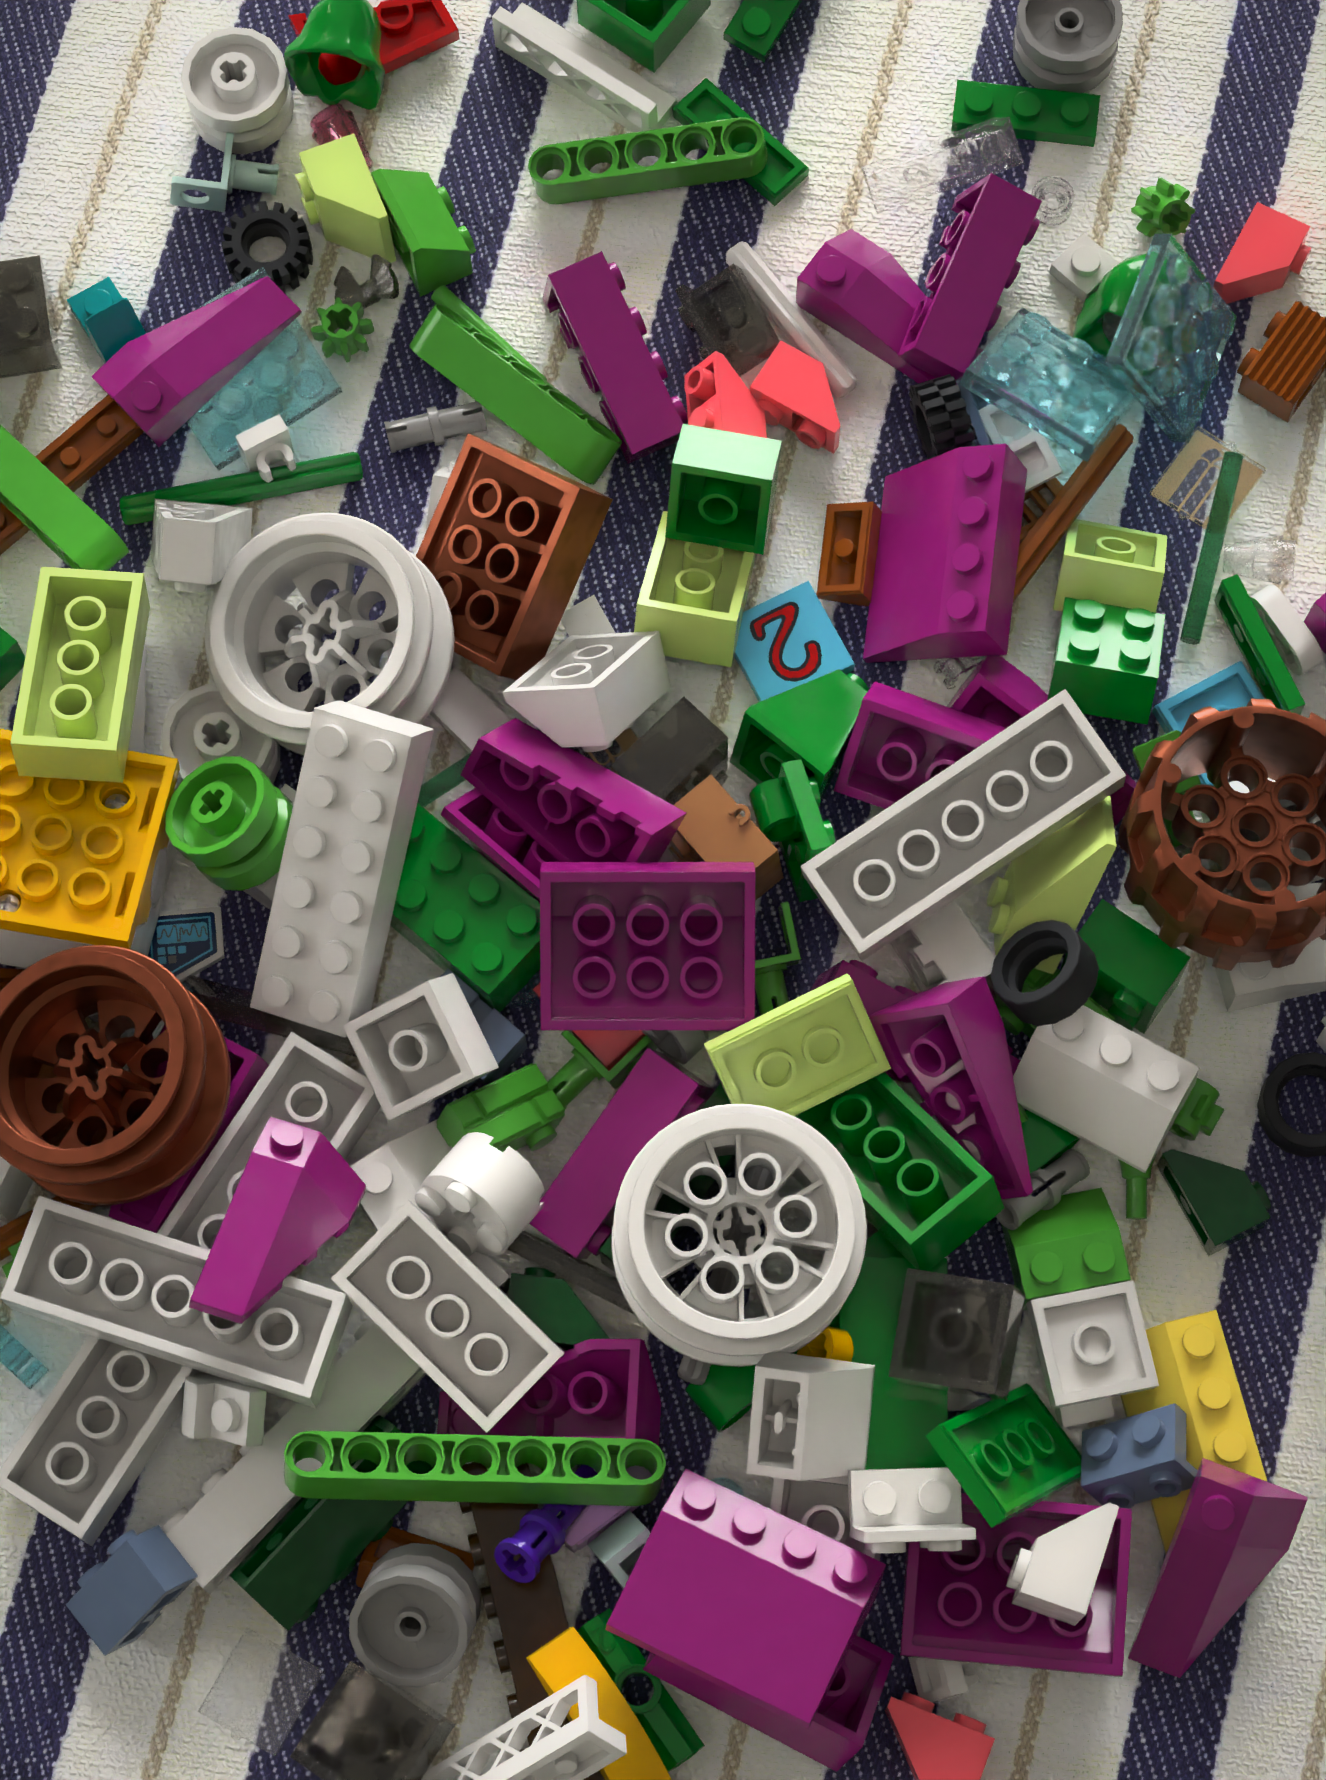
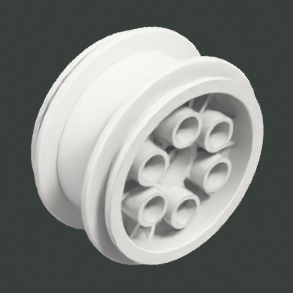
(315, 556)
(710, 1323)

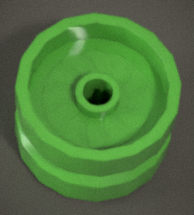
(230, 822)

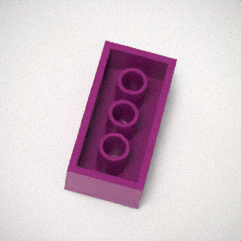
(904, 743)

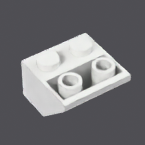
(809, 1417)

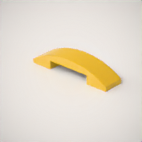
(570, 1658)

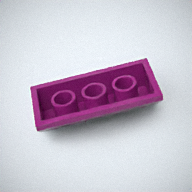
(498, 839)
(839, 1723)

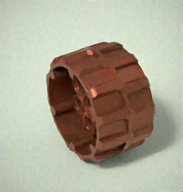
(1187, 898)

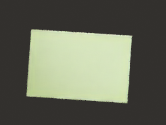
(800, 1051)

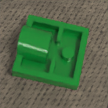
(790, 815)

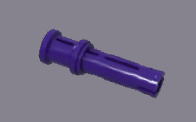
(534, 1545)

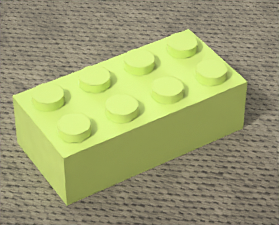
(81, 675)

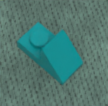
(106, 317)

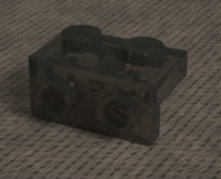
(728, 319)

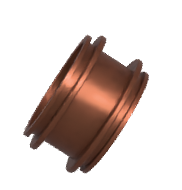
(163, 1118)

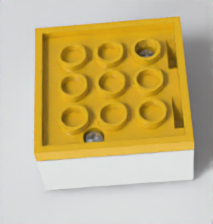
(82, 858)

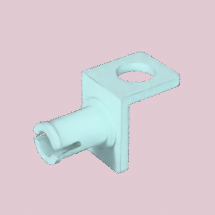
(235, 174)

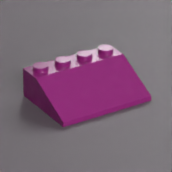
(947, 557)
(647, 945)
(746, 1598)
(964, 1612)

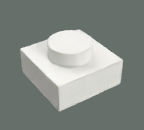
(1082, 266)

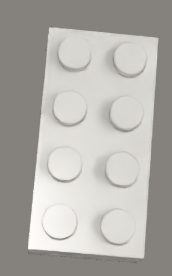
(447, 1316)

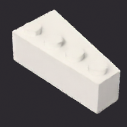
(197, 541)
(944, 950)

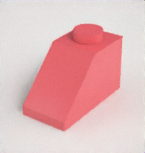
(1263, 255)

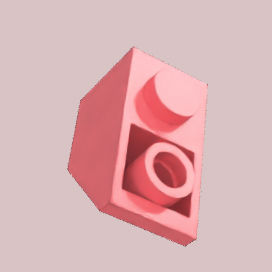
(798, 396)
(721, 399)
(936, 1745)

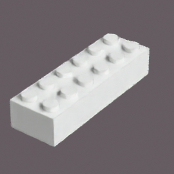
(963, 824)
(341, 866)
(138, 1293)

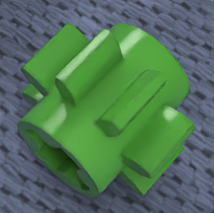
(1163, 209)
(342, 317)
(1198, 1112)

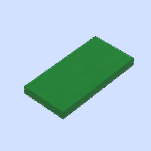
(898, 1411)
(1007, 1454)

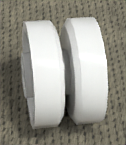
(240, 87)
(206, 728)

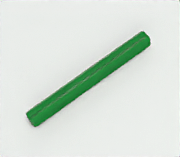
(248, 486)

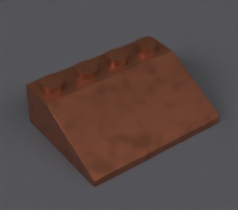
(509, 553)

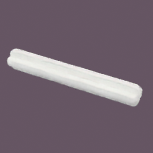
(791, 318)

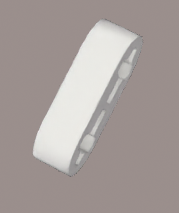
(1287, 630)

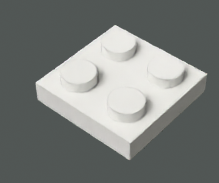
(1092, 1344)

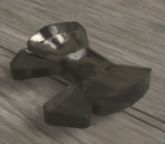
(382, 284)

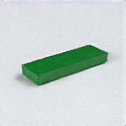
(783, 168)
(1257, 646)

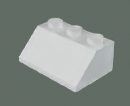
(592, 687)
(1104, 1085)

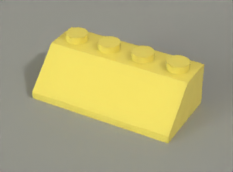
(1200, 1378)

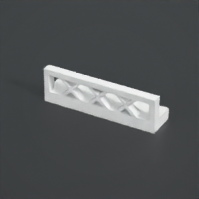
(581, 69)
(556, 1751)

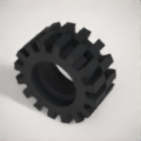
(268, 224)
(940, 416)

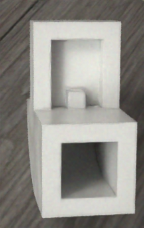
(223, 1410)

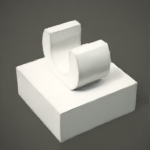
(266, 445)
(940, 1678)

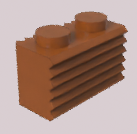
(1288, 362)

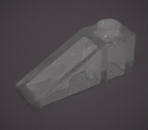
(943, 164)

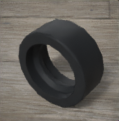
(1064, 993)
(1269, 1111)

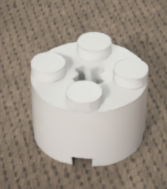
(481, 1195)

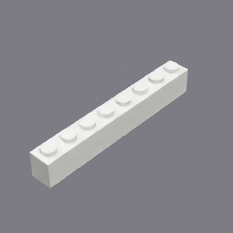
(253, 1496)

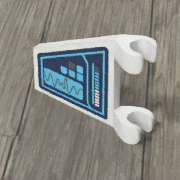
(186, 941)

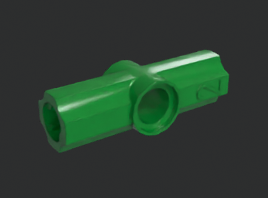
(660, 1716)

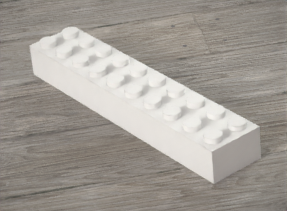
(120, 1401)

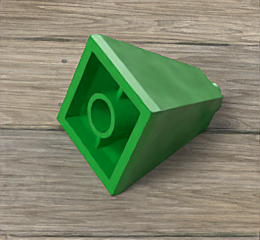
(803, 724)

